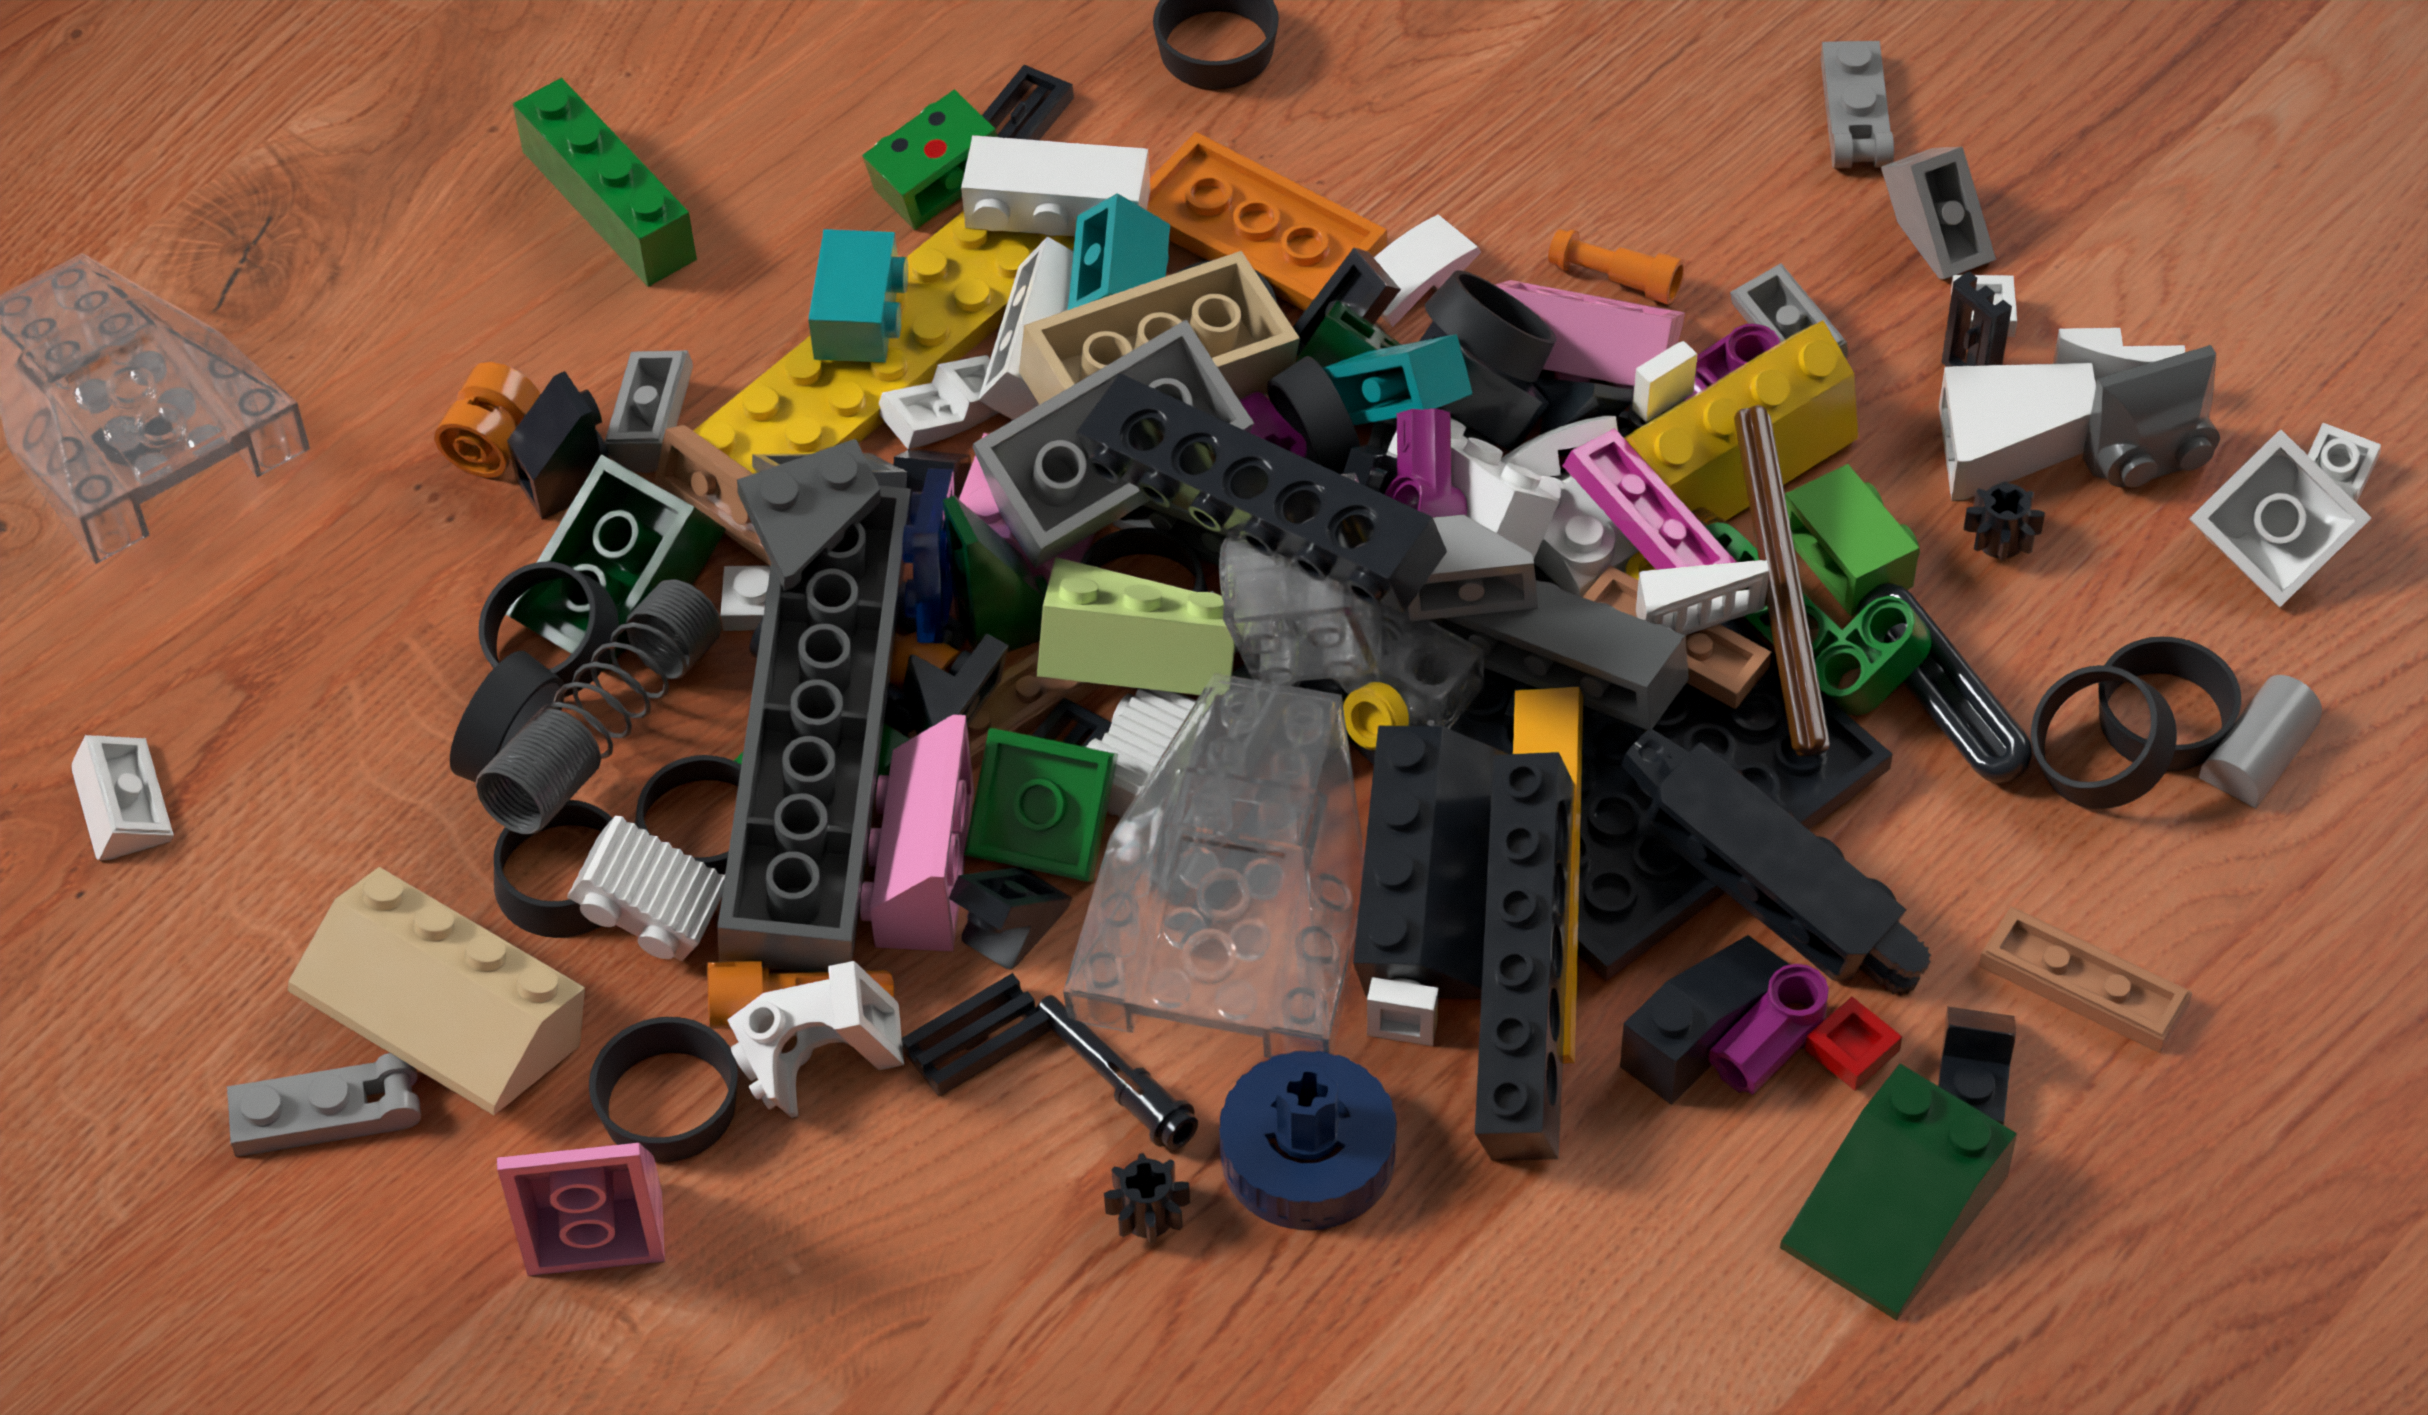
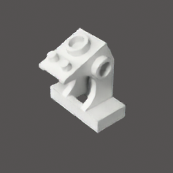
(840, 1009)

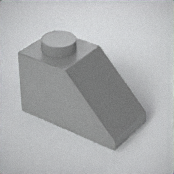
(1940, 209)
(1476, 574)

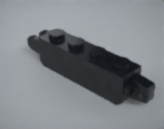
(1775, 865)

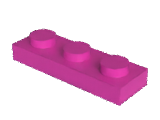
(1642, 504)

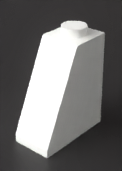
(2011, 421)

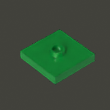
(1041, 804)

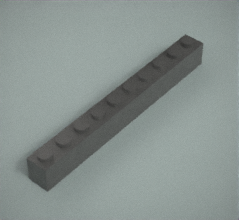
(1569, 641)

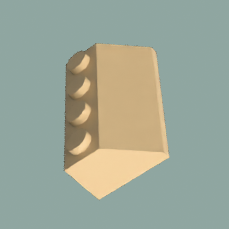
(439, 991)

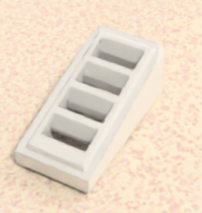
(1701, 595)

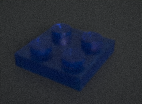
(926, 546)

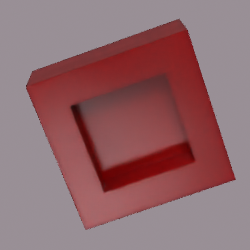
(1853, 1043)

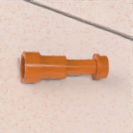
(1657, 276)

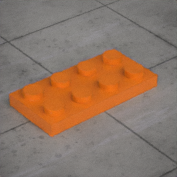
(1233, 204)

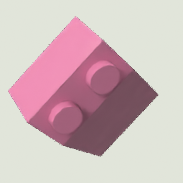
(585, 1208)

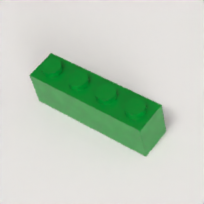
(605, 182)

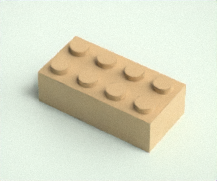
(1218, 299)

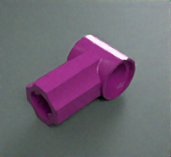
(1425, 464)
(1770, 1030)

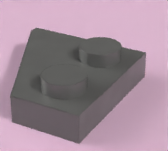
(808, 505)

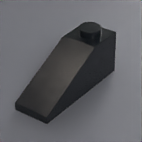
(1678, 1025)

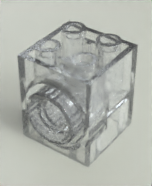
(1294, 624)

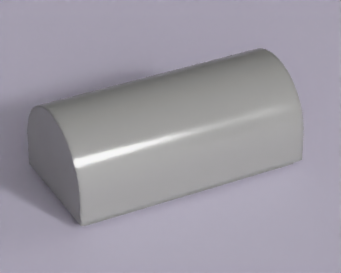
(1781, 305)
(646, 406)
(2263, 739)

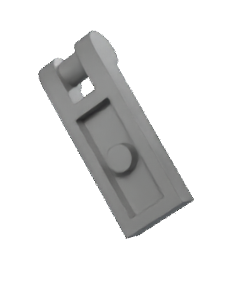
(1856, 103)
(322, 1106)

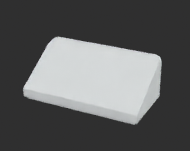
(120, 796)

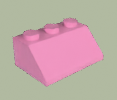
(1598, 334)
(920, 840)

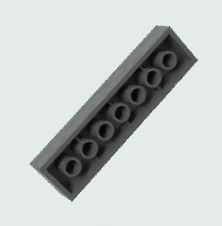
(815, 751)

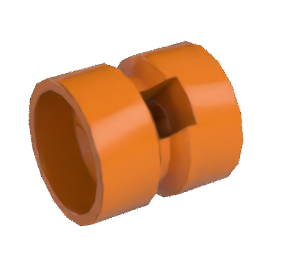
(484, 417)

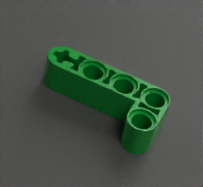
(1855, 646)

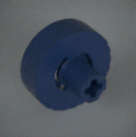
(1310, 1109)

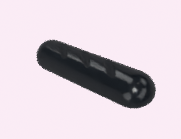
(1960, 700)

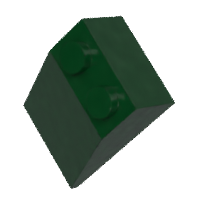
(626, 540)
(1900, 1191)

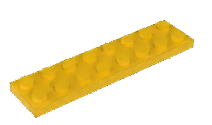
(950, 305)

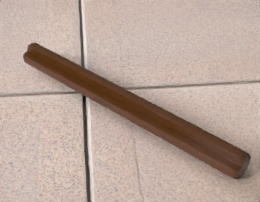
(1784, 588)

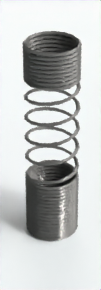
(555, 750)

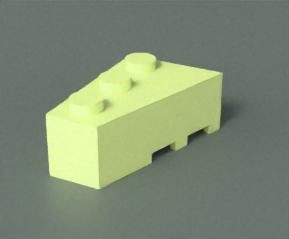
(1131, 631)

